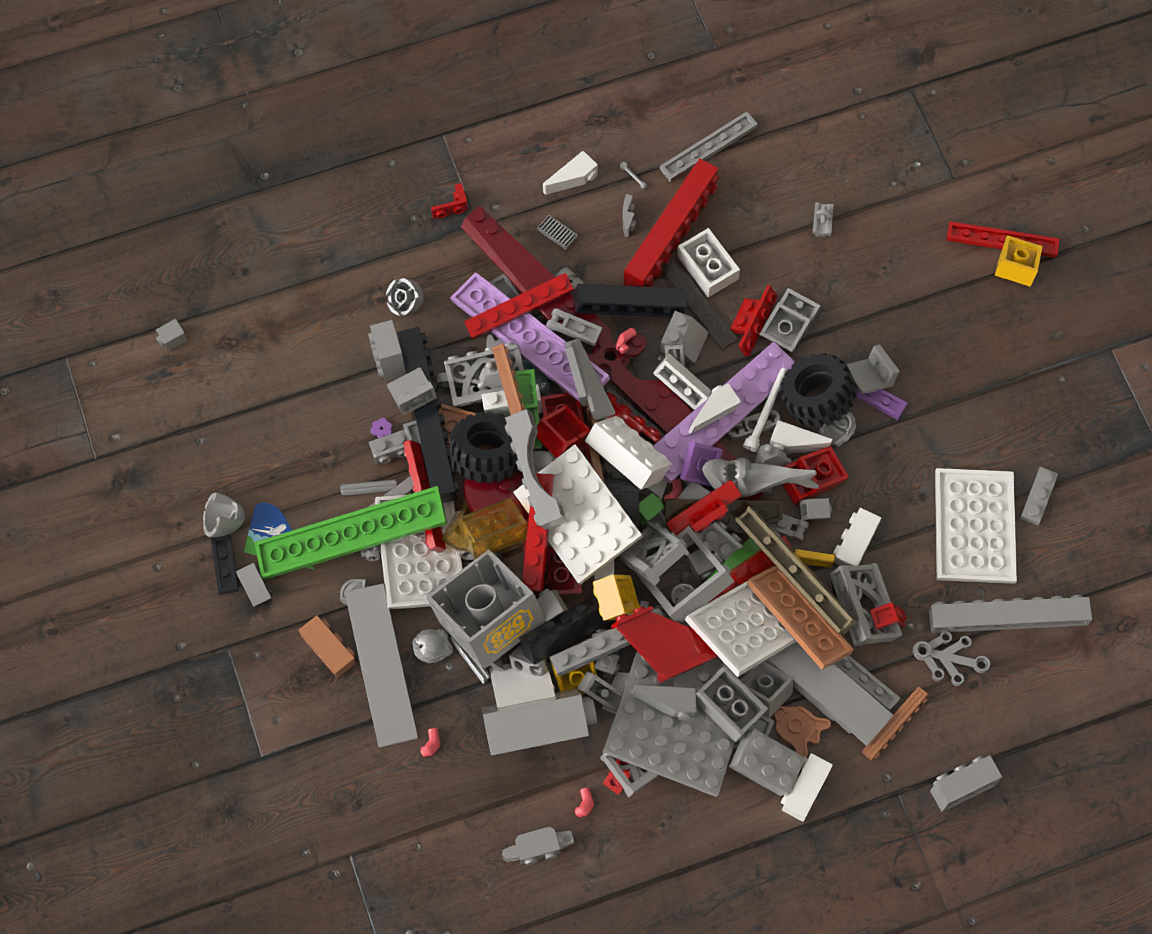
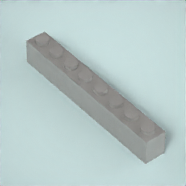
(1010, 614)

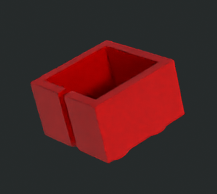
(562, 431)

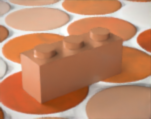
(328, 646)

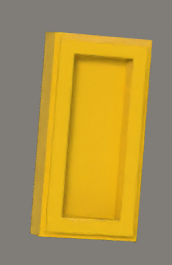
(815, 558)

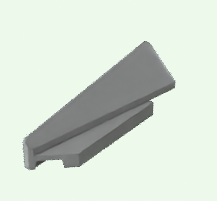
(587, 382)

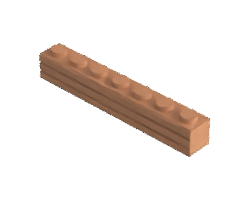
(507, 378)
(895, 724)

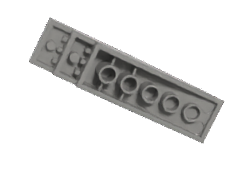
(381, 666)
(833, 693)

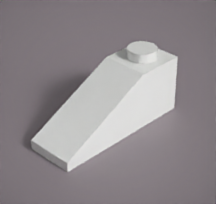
(573, 174)
(719, 404)
(795, 439)

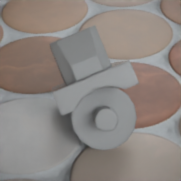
(822, 219)

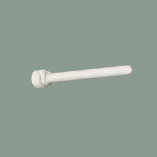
(752, 443)

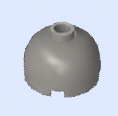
(404, 297)

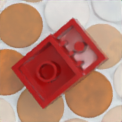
(829, 474)

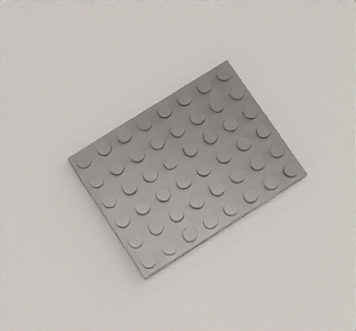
(680, 750)

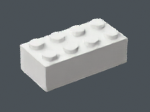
(628, 452)

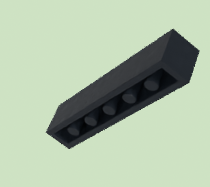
(628, 300)
(562, 630)

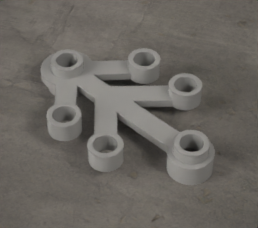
(948, 657)

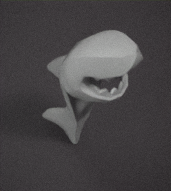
(754, 477)

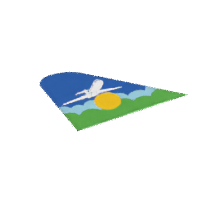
(266, 523)

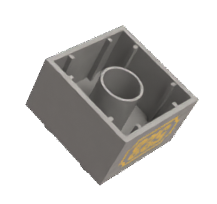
(486, 608)

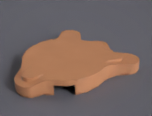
(798, 727)

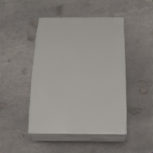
(790, 320)

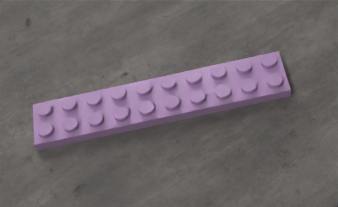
(536, 341)
(750, 385)

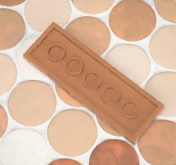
(800, 617)

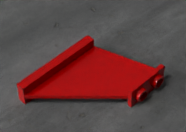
(664, 642)

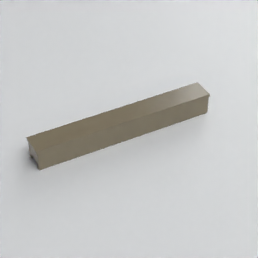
(796, 571)

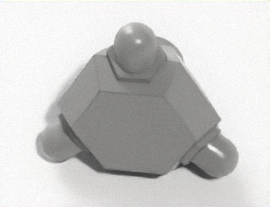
(490, 376)
(771, 455)

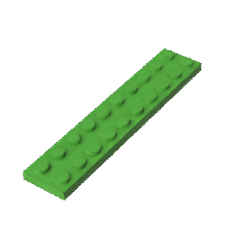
(350, 533)

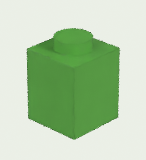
(649, 508)

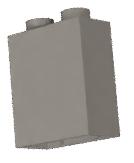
(538, 722)

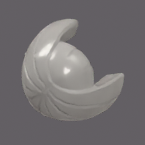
(222, 515)

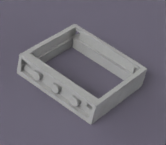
(703, 593)

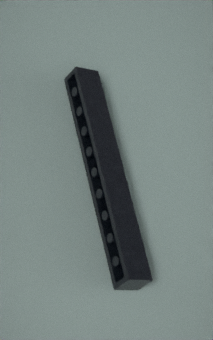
(428, 419)

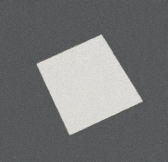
(517, 687)

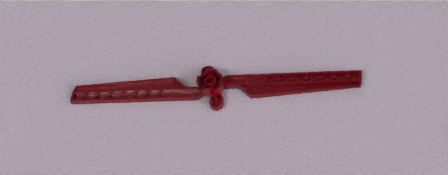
(526, 272)

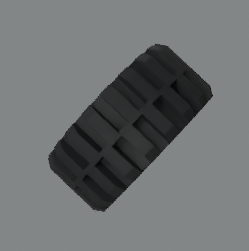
(826, 406)
(479, 463)

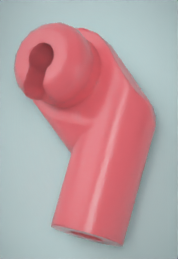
(623, 338)
(677, 490)
(433, 744)
(587, 803)

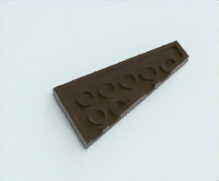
(769, 509)

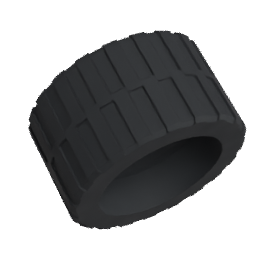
(627, 495)

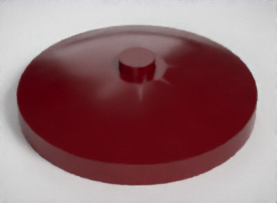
(483, 494)

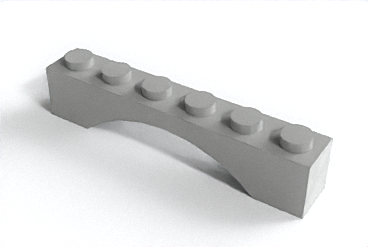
(523, 434)

